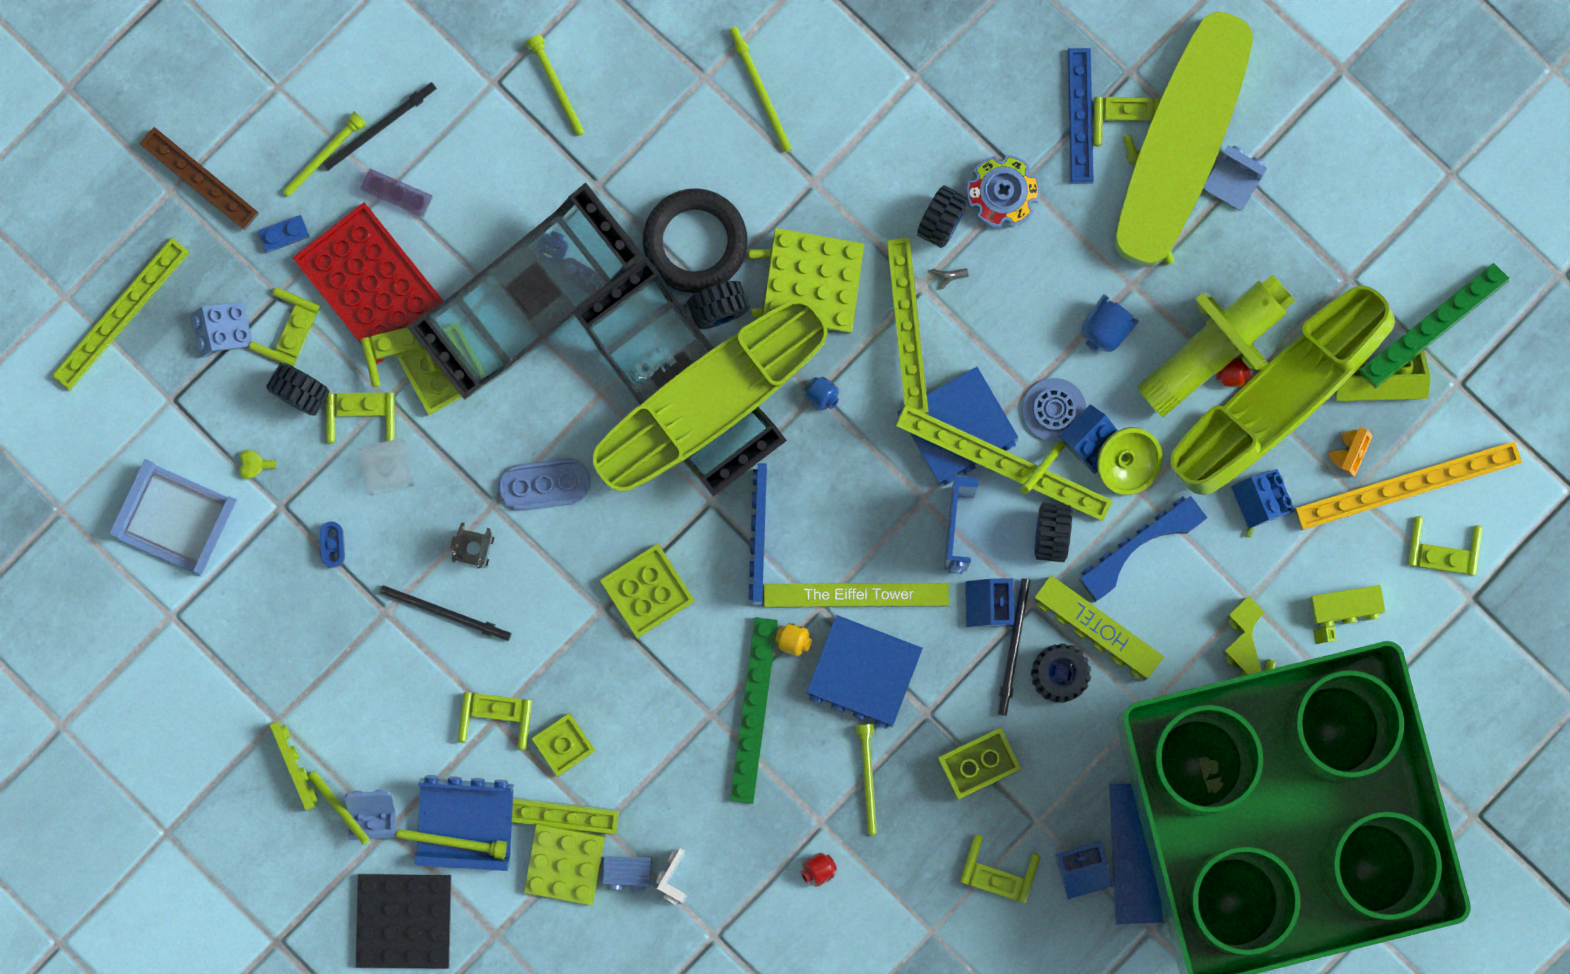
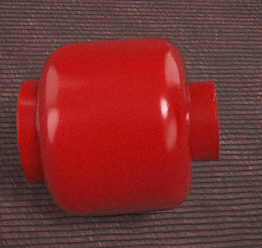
(1234, 373)
(818, 869)

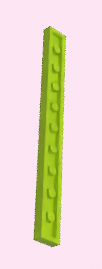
(1002, 462)

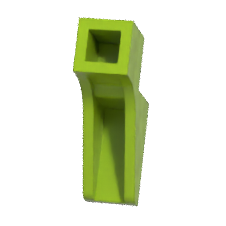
(1243, 651)

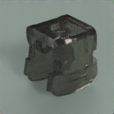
(465, 537)

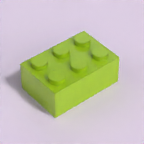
(979, 763)

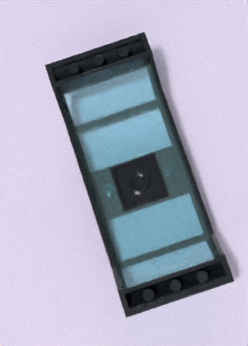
(526, 293)
(637, 317)

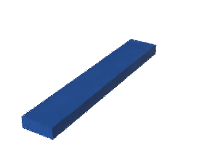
(1080, 116)

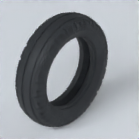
(695, 200)

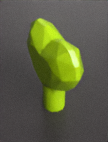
(253, 464)

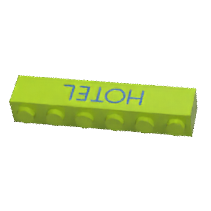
(1098, 627)

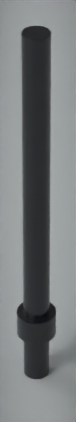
(415, 99)
(487, 628)
(1006, 691)

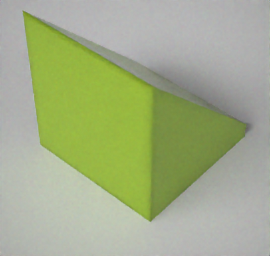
(1324, 635)

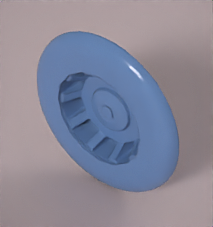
(1053, 408)

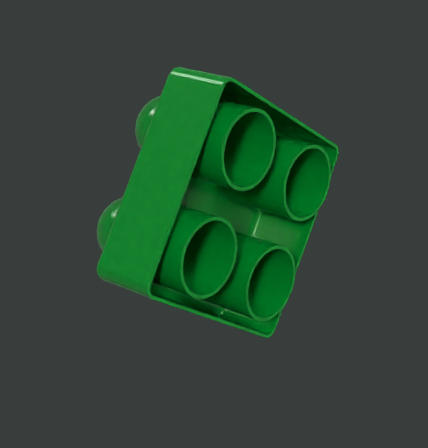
(1322, 817)

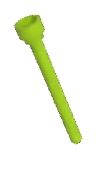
(536, 45)
(353, 124)
(865, 733)
(496, 849)

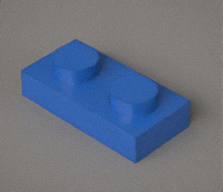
(283, 234)

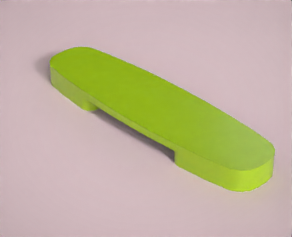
(1183, 139)
(1284, 391)
(710, 396)

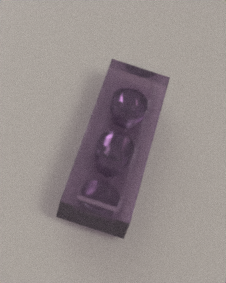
(396, 192)

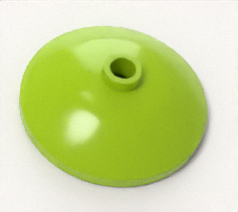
(1138, 468)

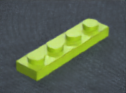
(298, 774)

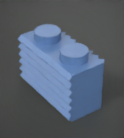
(627, 871)

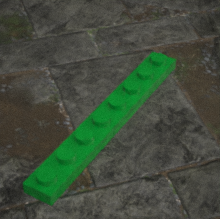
(1434, 325)
(754, 710)

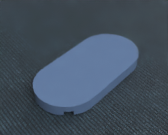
(544, 484)

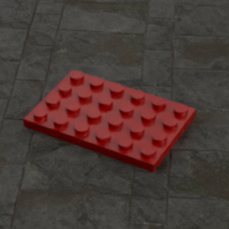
(367, 276)

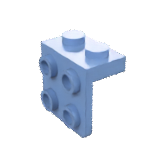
(1235, 177)
(221, 328)
(373, 813)

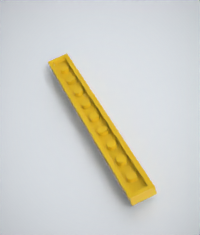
(1408, 485)

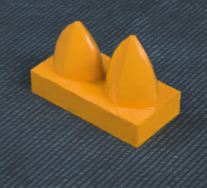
(1351, 459)

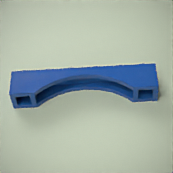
(1179, 520)

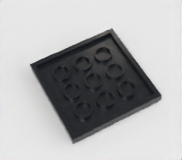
(403, 921)

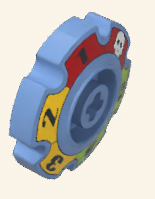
(1005, 174)

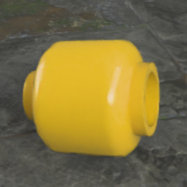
(793, 639)

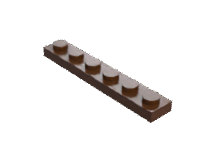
(199, 178)

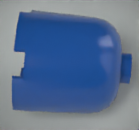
(1107, 325)

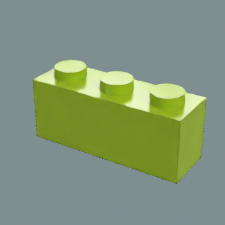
(1347, 606)

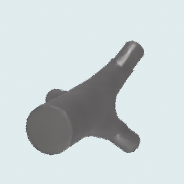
(950, 275)

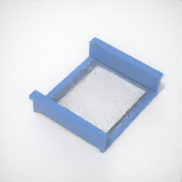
(172, 518)

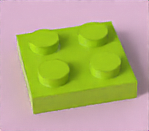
(563, 744)

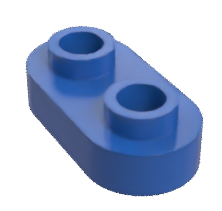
(332, 545)

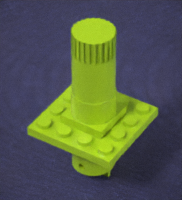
(1224, 338)

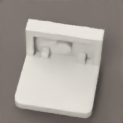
(671, 894)

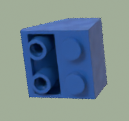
(1087, 435)
(1263, 498)
(990, 603)
(1084, 870)

